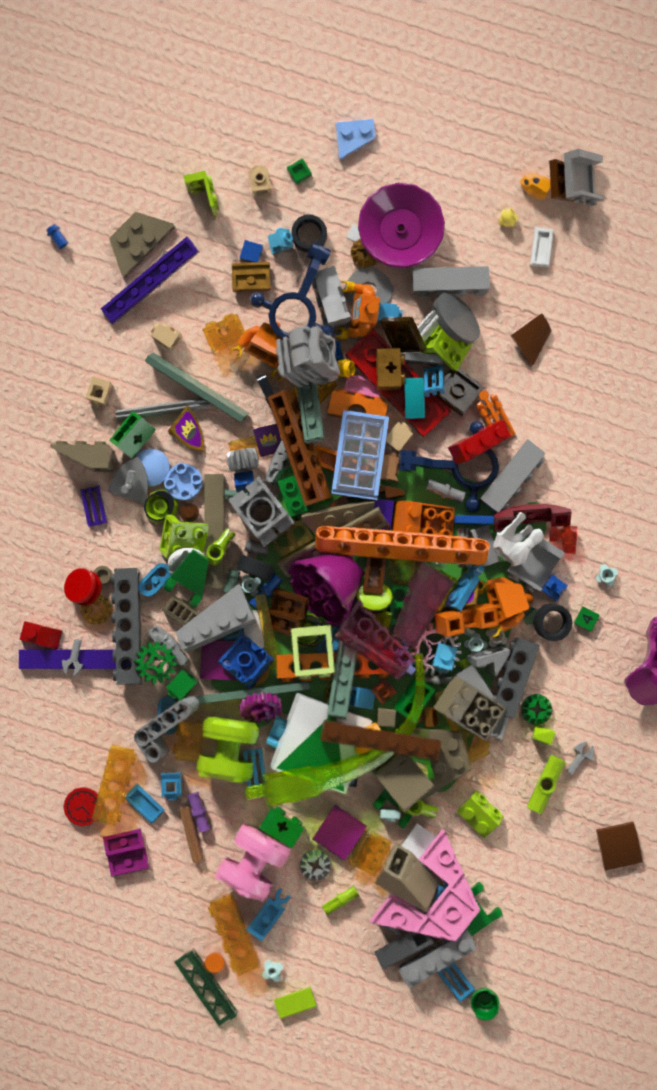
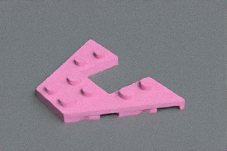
(452, 909)

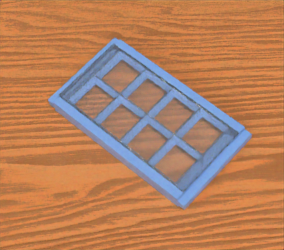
(360, 455)

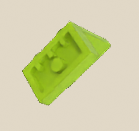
(197, 182)
(448, 349)
(182, 535)

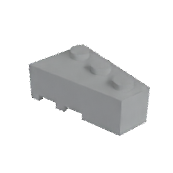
(331, 298)

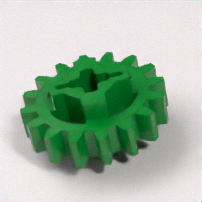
(153, 655)

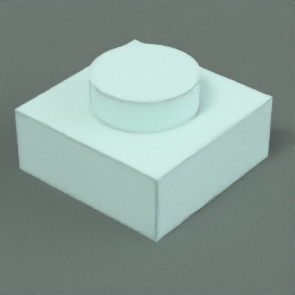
(389, 815)

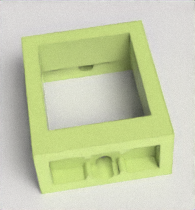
(307, 631)

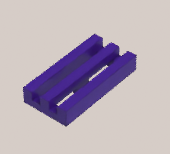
(90, 490)

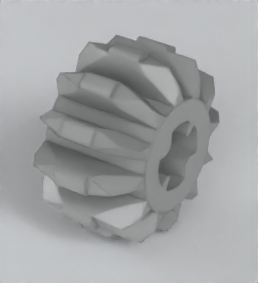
(242, 459)

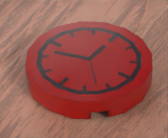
(80, 806)

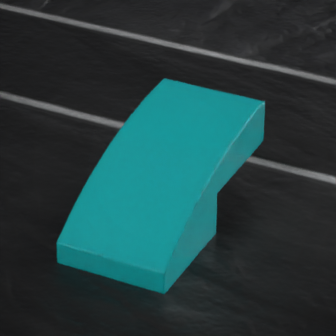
(414, 398)

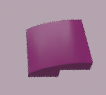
(210, 656)
(339, 832)
(126, 852)

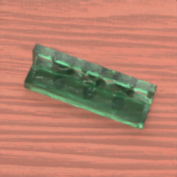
(212, 985)

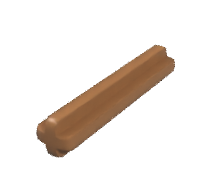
(191, 834)

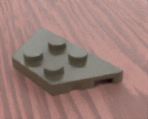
(137, 239)
(337, 516)

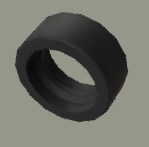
(308, 219)
(255, 568)
(566, 625)

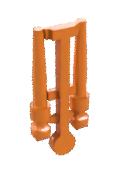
(483, 395)

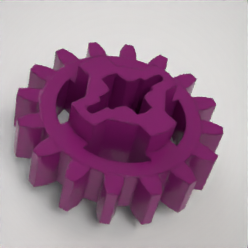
(260, 707)

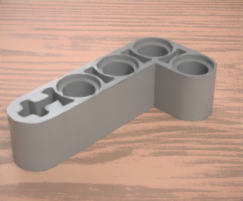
(167, 722)

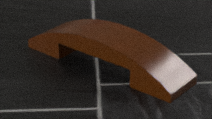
(390, 493)

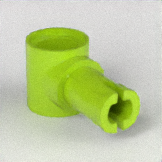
(220, 547)
(421, 808)

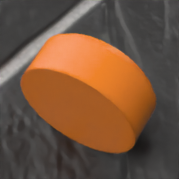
(214, 962)

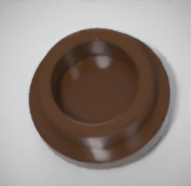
(189, 512)

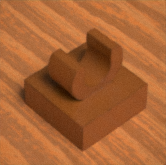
(383, 690)
(430, 717)

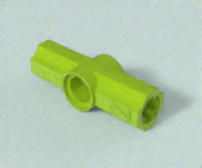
(541, 796)

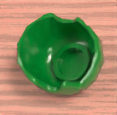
(485, 1004)

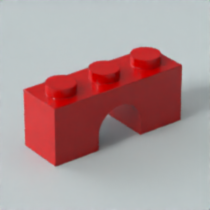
(479, 442)

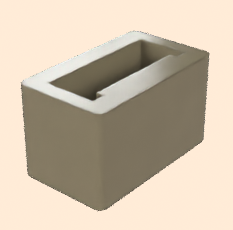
(386, 717)

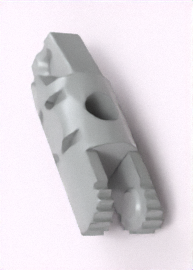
(277, 465)
(163, 637)

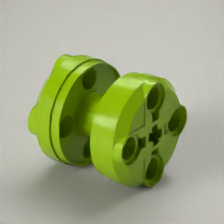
(225, 762)

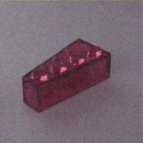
(421, 603)
(373, 641)

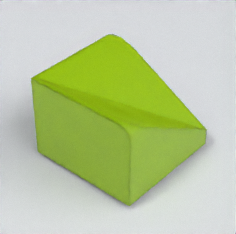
(543, 734)

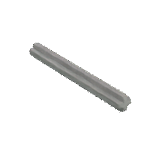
(162, 409)

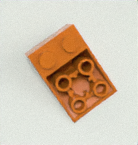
(423, 518)

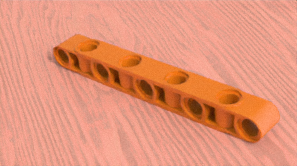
(401, 545)

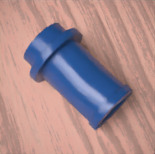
(56, 235)

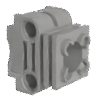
(307, 356)
(261, 495)

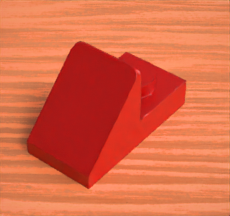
(41, 635)

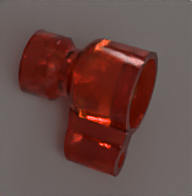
(567, 536)

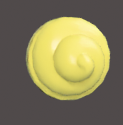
(508, 218)

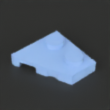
(353, 135)

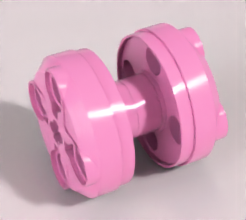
(246, 875)

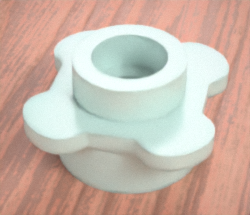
(611, 572)
(248, 580)
(475, 639)
(277, 967)

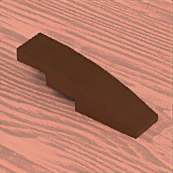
(375, 573)

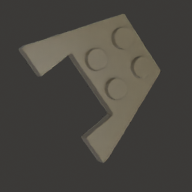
(452, 759)

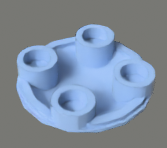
(155, 464)
(183, 482)

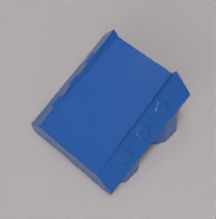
(246, 661)

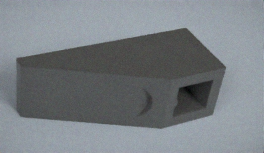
(402, 948)

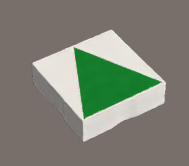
(301, 741)

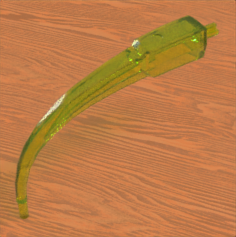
(310, 782)

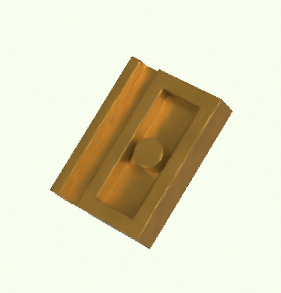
(251, 277)

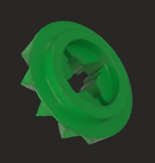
(530, 702)

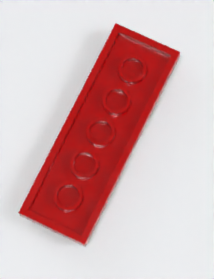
(364, 357)

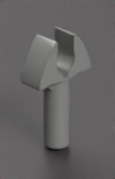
(73, 658)
(579, 758)

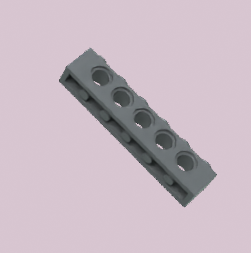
(132, 577)

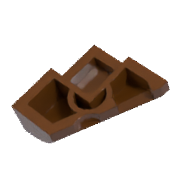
(532, 338)

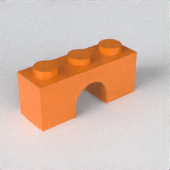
(342, 401)
(478, 616)

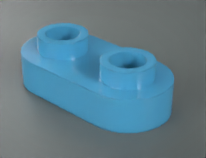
(154, 579)

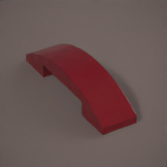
(534, 513)

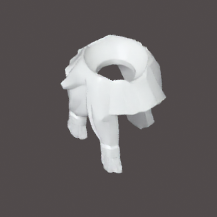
(509, 544)

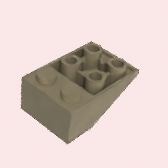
(94, 457)
(470, 707)
(403, 780)
(407, 878)

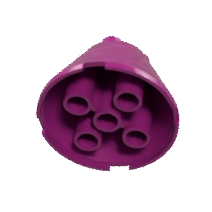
(330, 584)

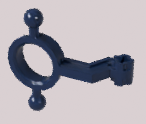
(318, 255)
(409, 462)

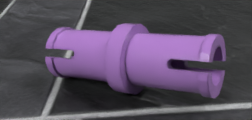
(198, 812)

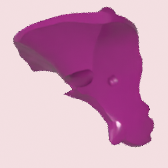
(643, 680)

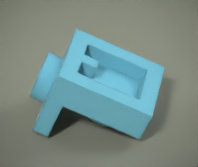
(280, 241)
(444, 657)
(276, 732)

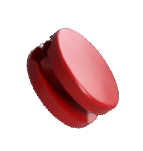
(82, 587)

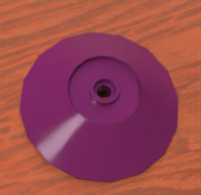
(406, 207)

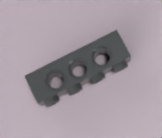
(529, 651)

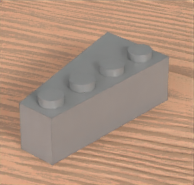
(219, 620)

